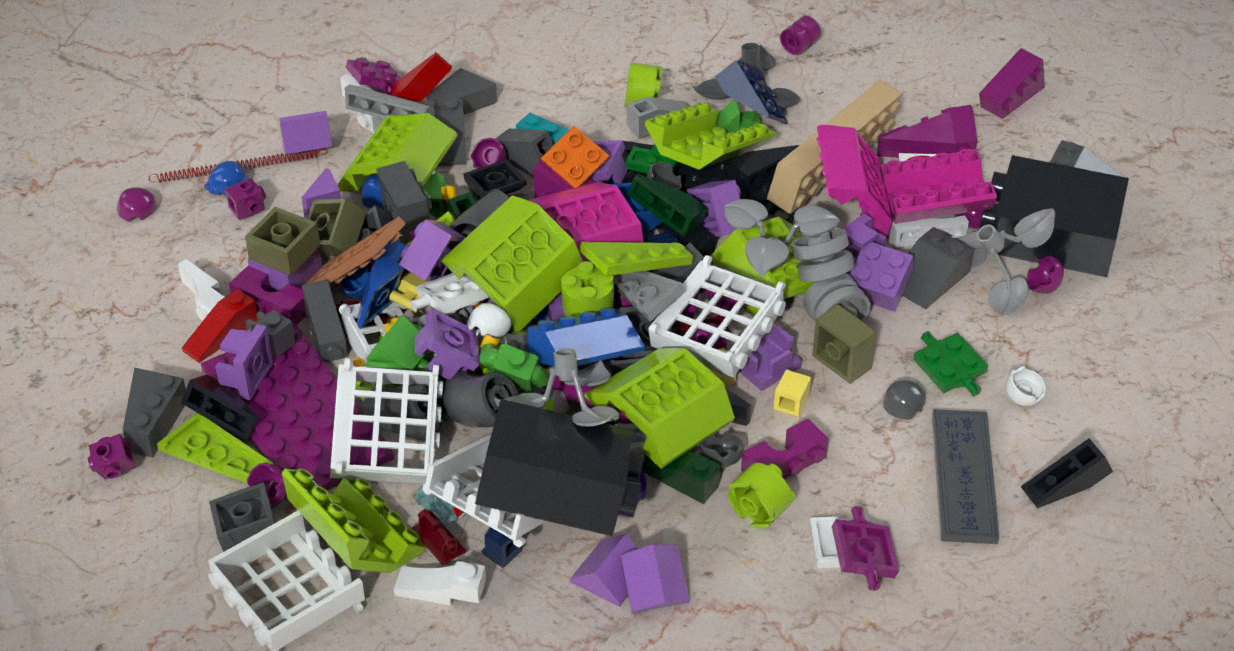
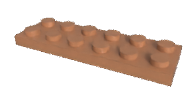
(359, 254)

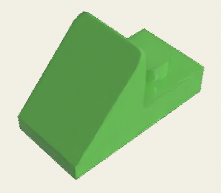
(733, 120)

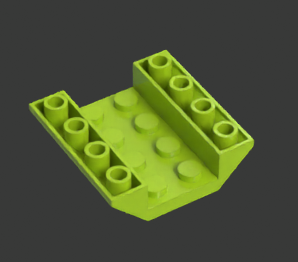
(405, 137)
(695, 140)
(733, 257)
(516, 259)
(669, 400)
(354, 522)

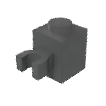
(279, 331)

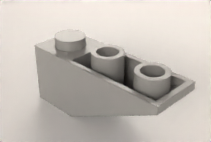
(646, 109)

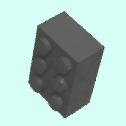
(403, 197)

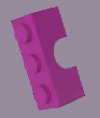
(256, 285)
(804, 447)

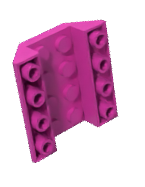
(854, 172)
(936, 186)
(593, 214)

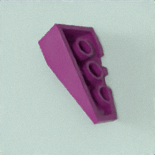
(941, 134)

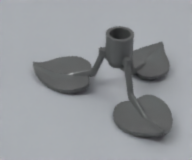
(756, 57)

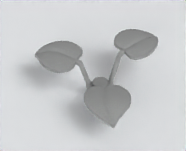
(1032, 231)
(772, 252)
(567, 370)

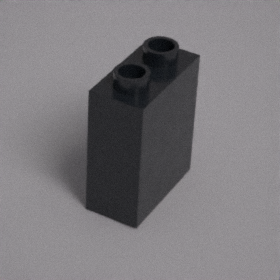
(1085, 208)
(559, 470)

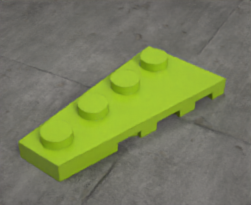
(624, 257)
(211, 448)

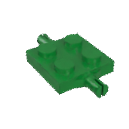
(951, 363)

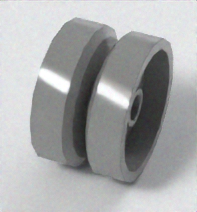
(822, 255)
(837, 290)

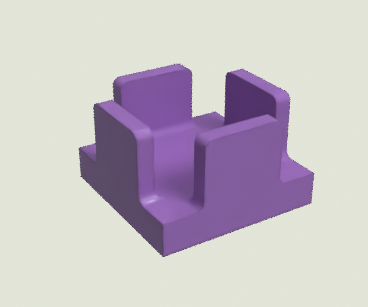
(614, 166)
(861, 234)
(452, 342)
(771, 359)
(250, 363)

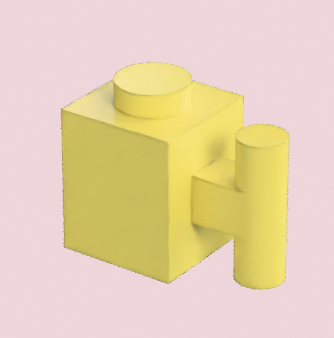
(407, 291)

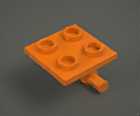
(575, 157)

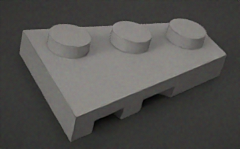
(648, 291)

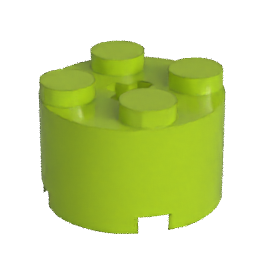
(642, 82)
(586, 290)
(760, 494)

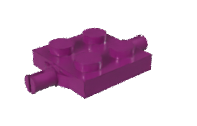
(373, 74)
(865, 548)

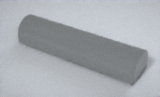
(381, 104)

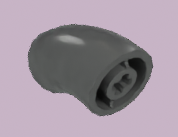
(479, 212)
(471, 397)

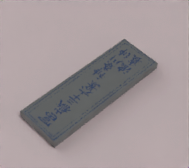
(964, 477)

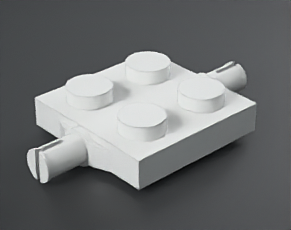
(448, 294)

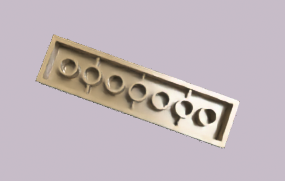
(801, 172)

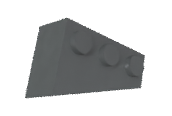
(152, 409)

